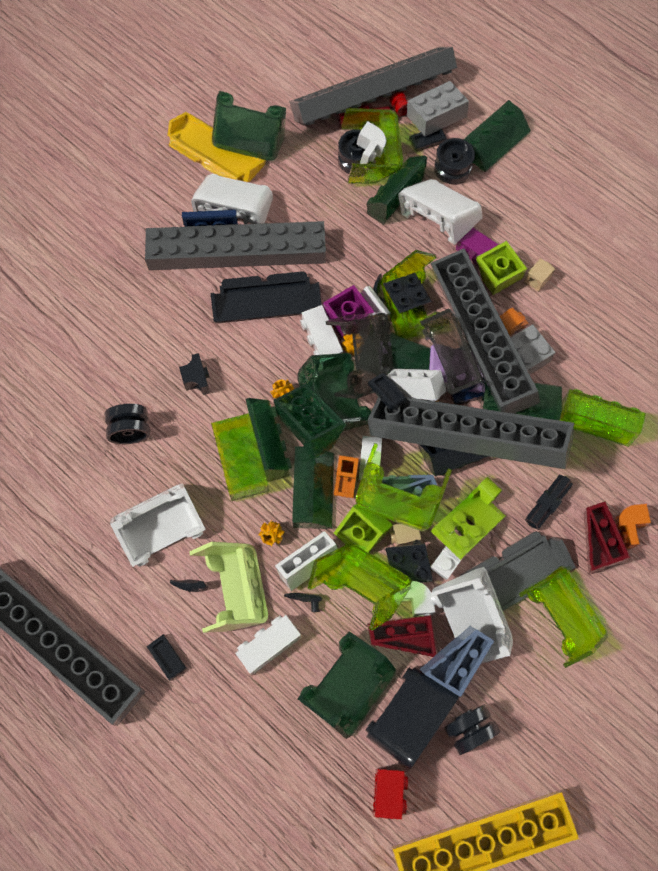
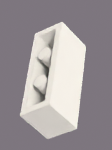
(320, 334)
(419, 383)
(298, 565)
(268, 644)

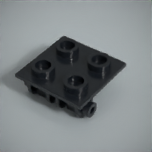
(407, 293)
(411, 561)

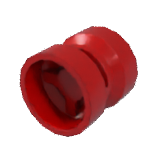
(399, 102)

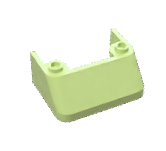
(240, 585)

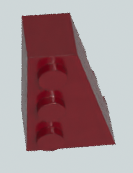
(603, 539)
(406, 635)

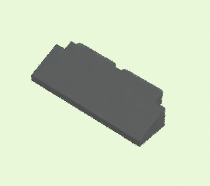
(523, 565)

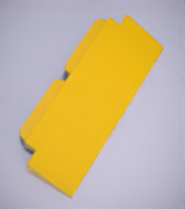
(194, 141)

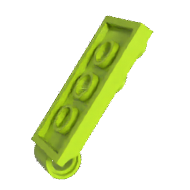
(476, 508)

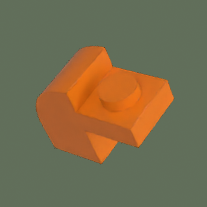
(513, 321)
(346, 476)
(628, 520)

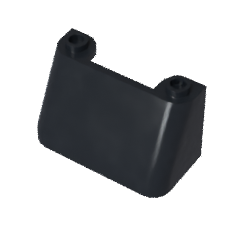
(411, 717)

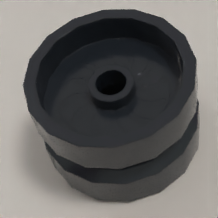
(349, 151)
(454, 160)
(127, 424)
(470, 727)

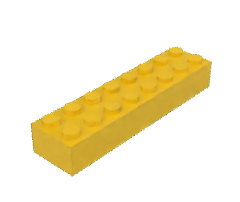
(491, 838)

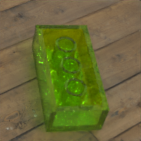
(602, 417)
(240, 457)

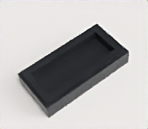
(420, 142)
(387, 391)
(166, 657)

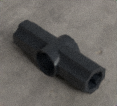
(548, 502)

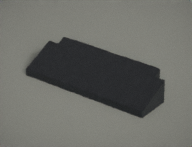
(256, 298)

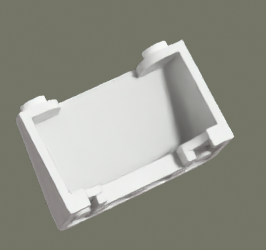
(223, 193)
(441, 205)
(156, 524)
(473, 602)

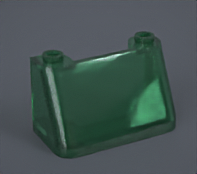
(248, 130)
(328, 375)
(350, 686)

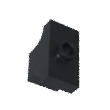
(195, 375)

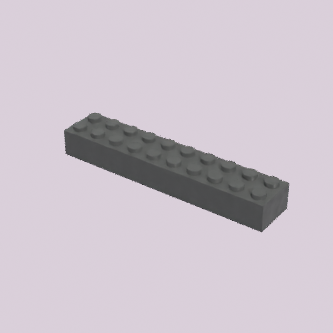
(373, 84)
(235, 245)
(485, 333)
(475, 431)
(66, 652)

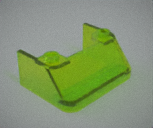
(392, 155)
(408, 323)
(395, 503)
(364, 575)
(571, 613)

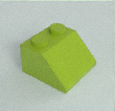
(500, 267)
(362, 529)

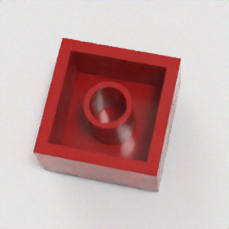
(389, 794)

